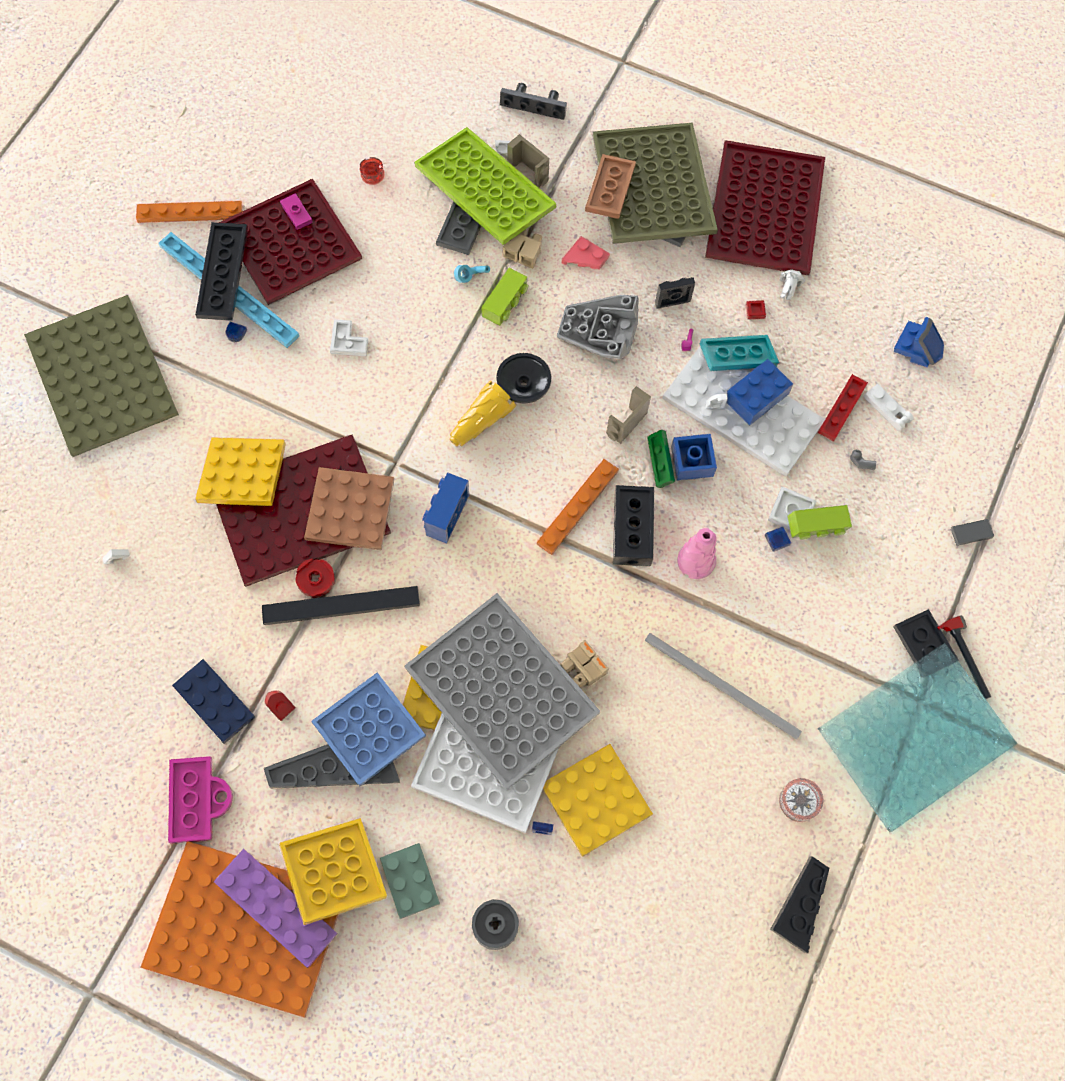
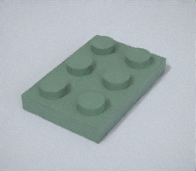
(409, 881)

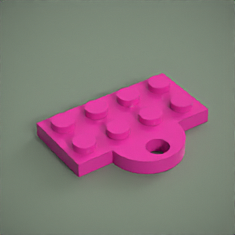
(194, 799)

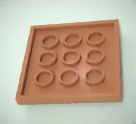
(349, 508)

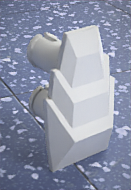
(792, 279)

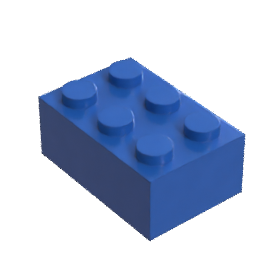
(758, 392)
(446, 507)

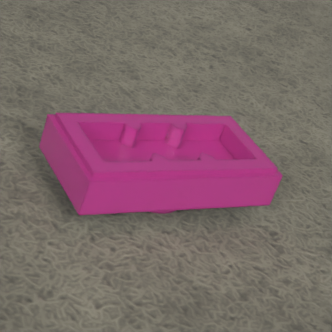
(296, 211)

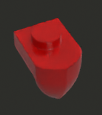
(279, 704)

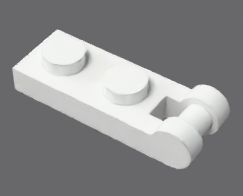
(888, 407)

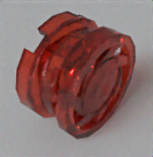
(372, 170)

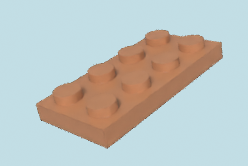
(610, 186)

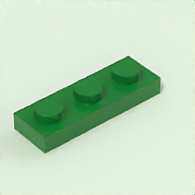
(661, 459)

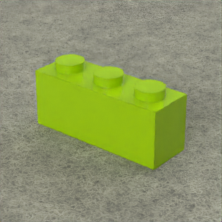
(505, 296)
(819, 522)

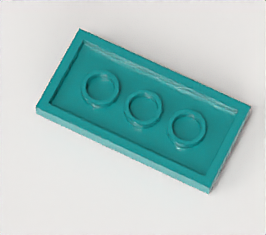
(737, 352)

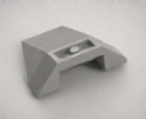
(601, 325)

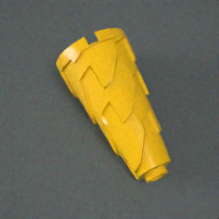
(483, 412)

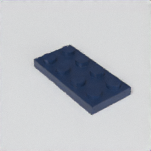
(213, 701)

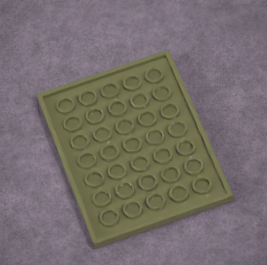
(667, 187)
(100, 375)

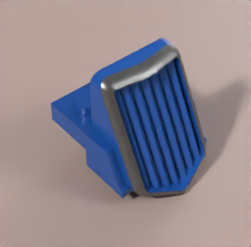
(921, 343)

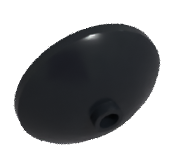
(526, 369)

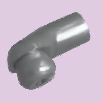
(858, 460)

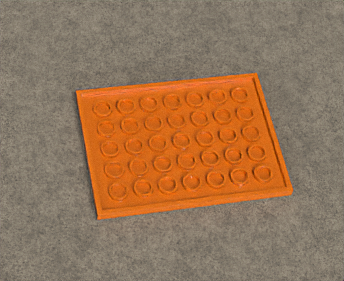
(220, 946)

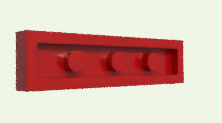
(842, 407)

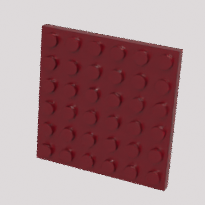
(288, 258)

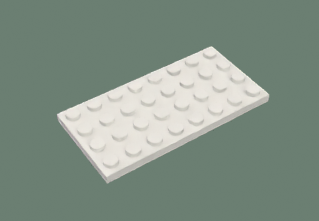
(774, 438)

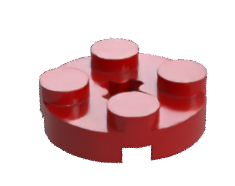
(323, 585)

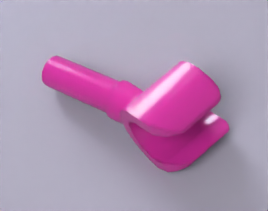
(686, 344)

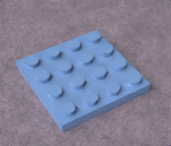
(368, 729)

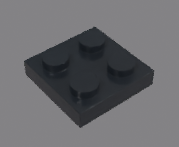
(674, 292)

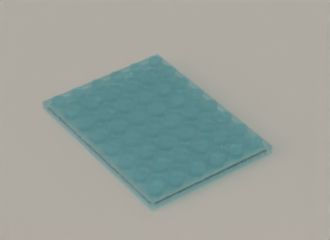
(917, 737)

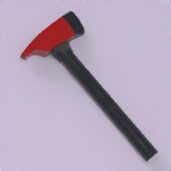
(953, 626)

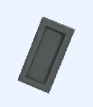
(972, 532)

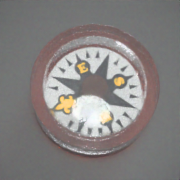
(801, 800)

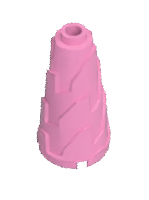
(698, 555)

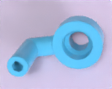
(467, 272)

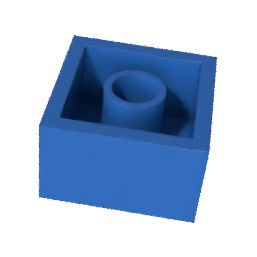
(693, 457)

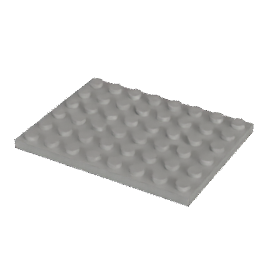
(502, 691)

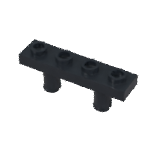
(532, 103)

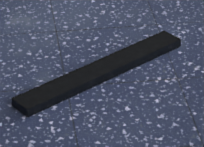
(340, 605)

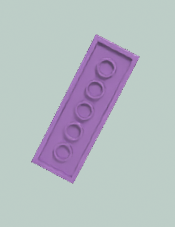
(274, 907)

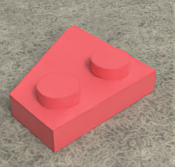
(586, 254)

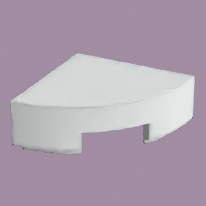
(501, 147)
(717, 401)
(114, 554)

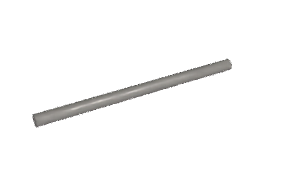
(723, 686)

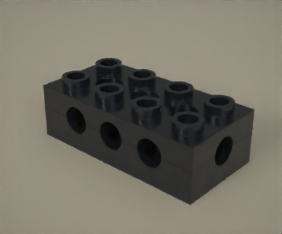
(625, 516)

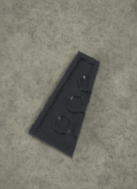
(802, 905)

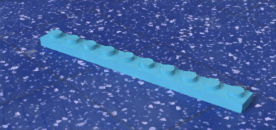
(245, 302)

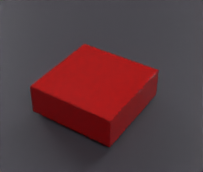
(755, 309)

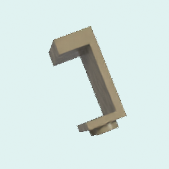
(523, 151)
(639, 405)

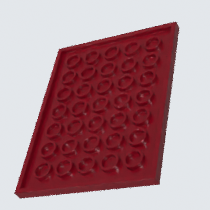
(766, 207)
(272, 537)

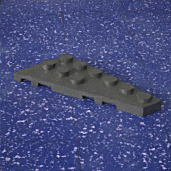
(318, 769)

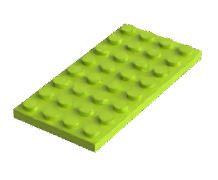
(485, 185)

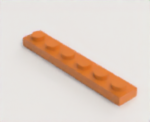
(187, 211)
(577, 506)

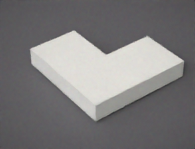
(345, 344)

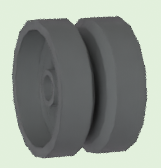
(488, 913)

